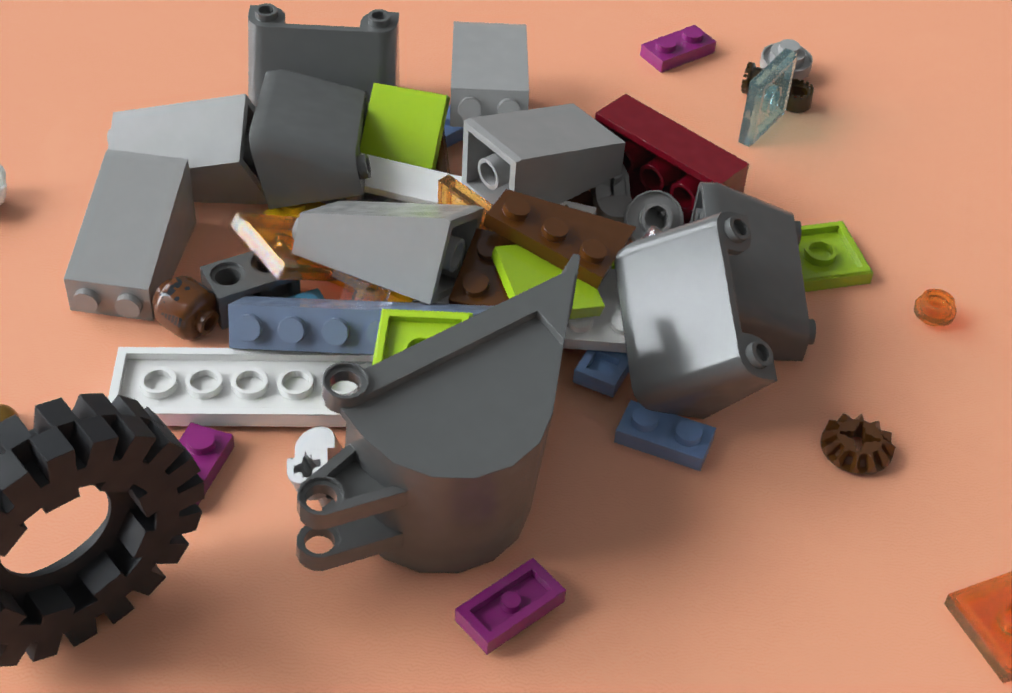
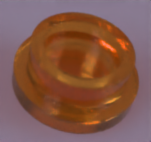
(935, 307)

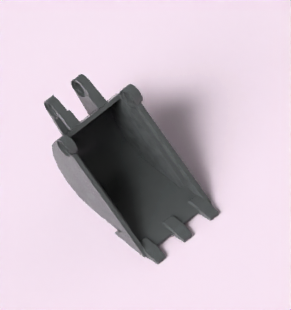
(443, 440)

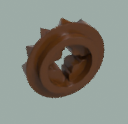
(840, 446)

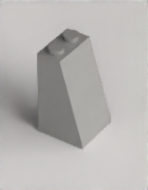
(488, 70)
(205, 132)
(539, 153)
(131, 234)
(390, 244)

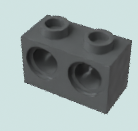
(243, 277)

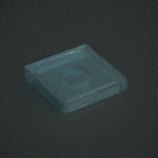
(767, 97)

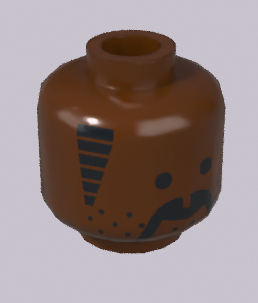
(185, 307)

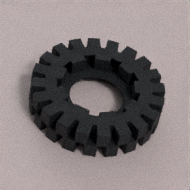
(150, 505)

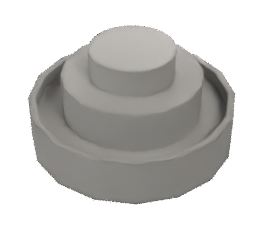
(803, 62)
(655, 209)

